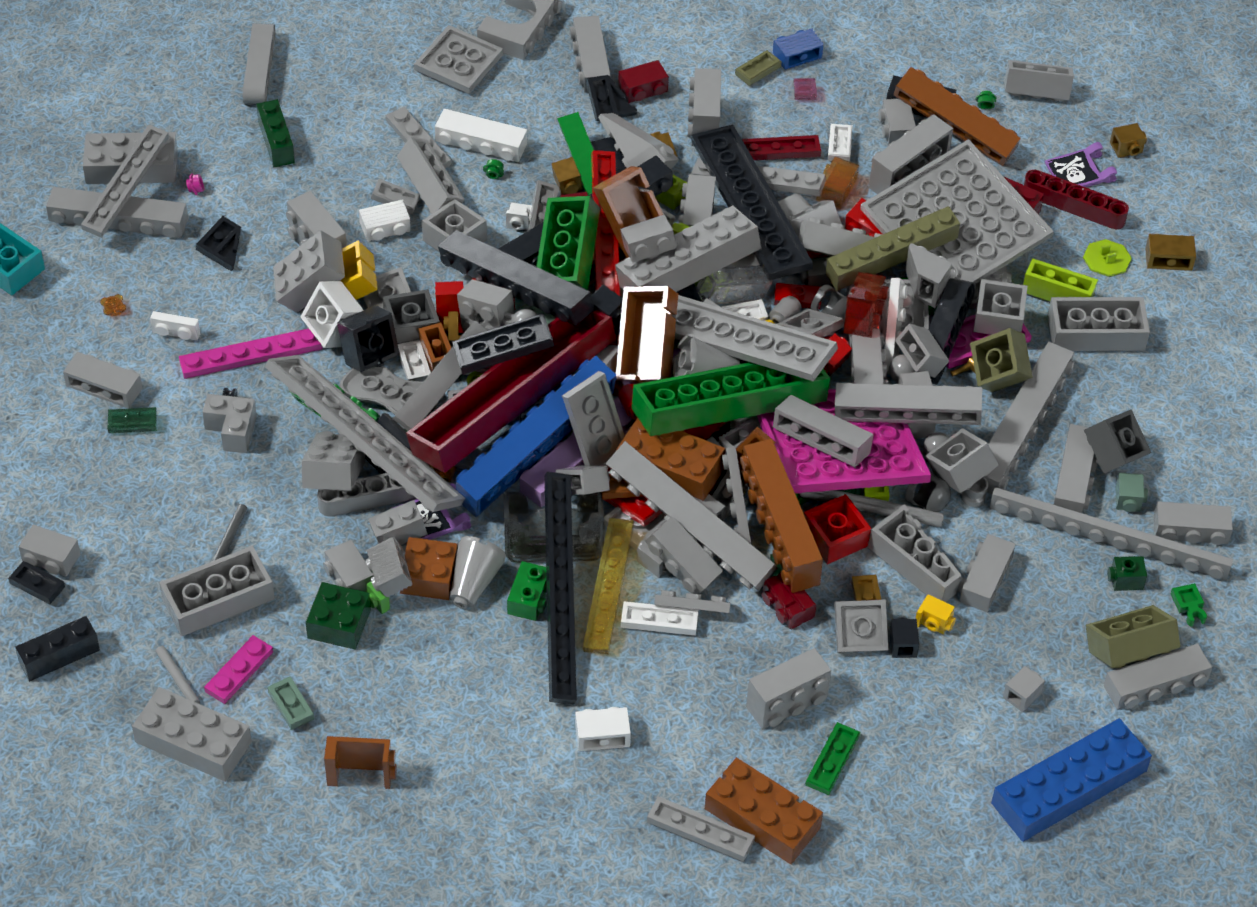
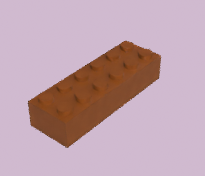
(781, 516)

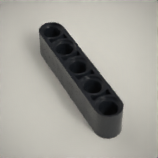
(951, 316)

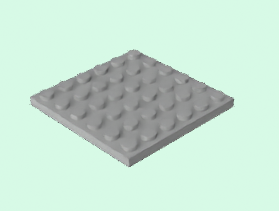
(992, 215)

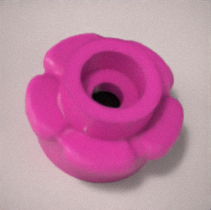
(195, 184)

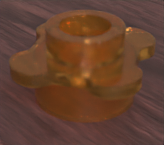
(113, 305)

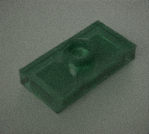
(132, 420)

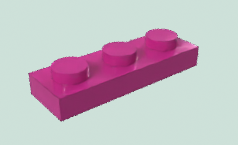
(238, 669)

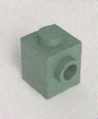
(1130, 492)

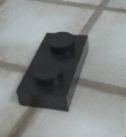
(36, 582)

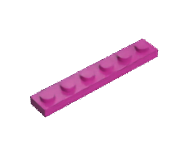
(248, 353)

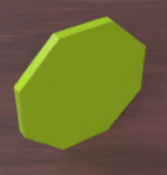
(1107, 258)

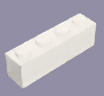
(481, 135)

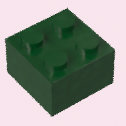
(338, 615)

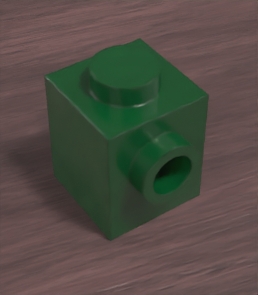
(1127, 573)

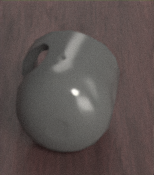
(836, 304)
(931, 496)

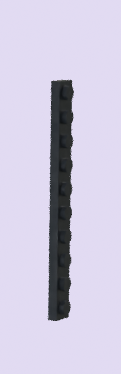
(560, 588)

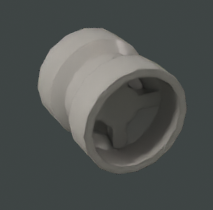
(976, 494)

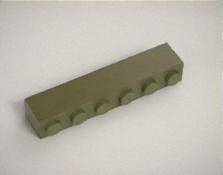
(892, 247)

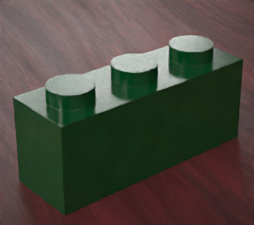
(275, 133)

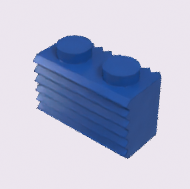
(798, 48)

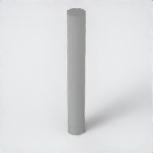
(176, 674)

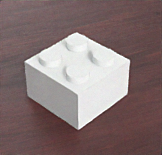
(326, 307)

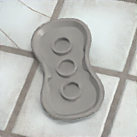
(379, 387)

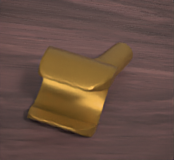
(970, 365)

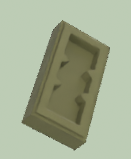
(758, 67)

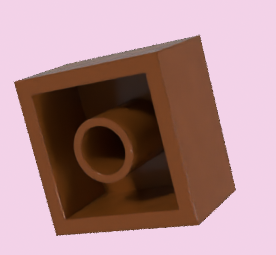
(430, 567)

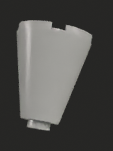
(699, 357)
(474, 570)

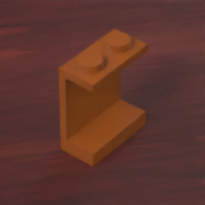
(359, 754)

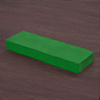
(832, 758)

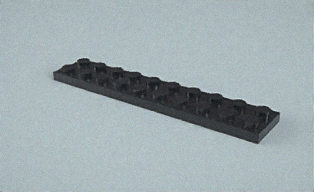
(748, 191)

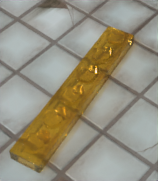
(608, 586)

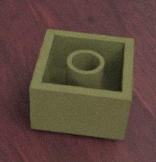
(1001, 360)

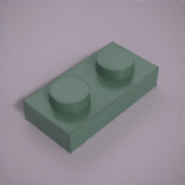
(290, 703)

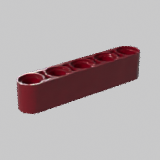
(1078, 199)

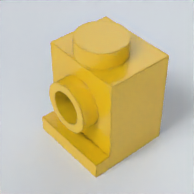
(936, 615)

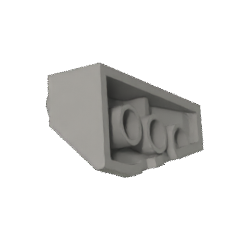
(635, 143)

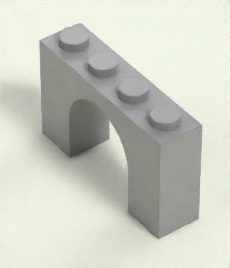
(520, 39)

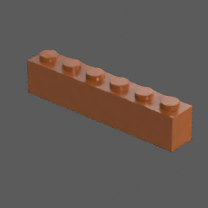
(966, 120)

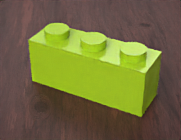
(1053, 281)

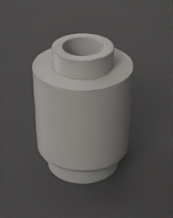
(785, 309)

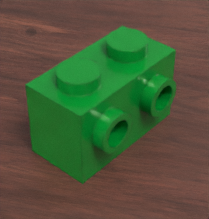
(528, 592)

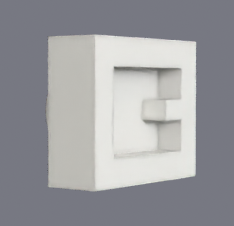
(518, 216)

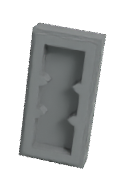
(387, 192)

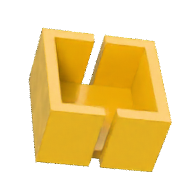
(359, 269)

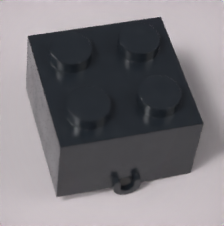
(368, 338)

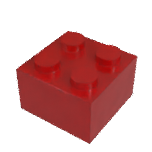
(838, 528)

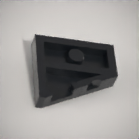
(607, 98)
(221, 243)

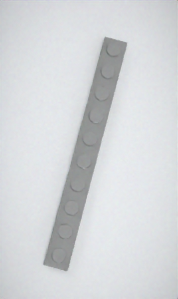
(1111, 533)

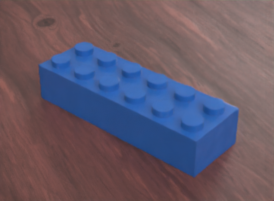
(1071, 779)

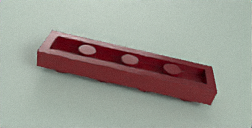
(783, 147)

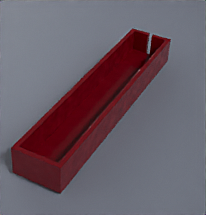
(506, 392)

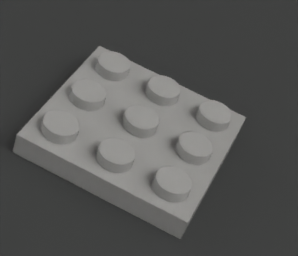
(458, 59)

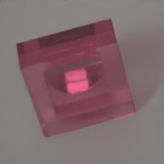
(804, 89)

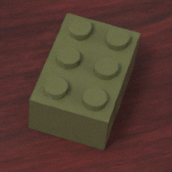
(1133, 636)

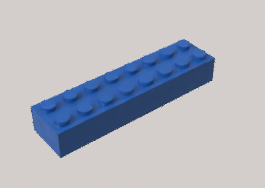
(524, 444)

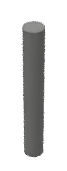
(230, 532)

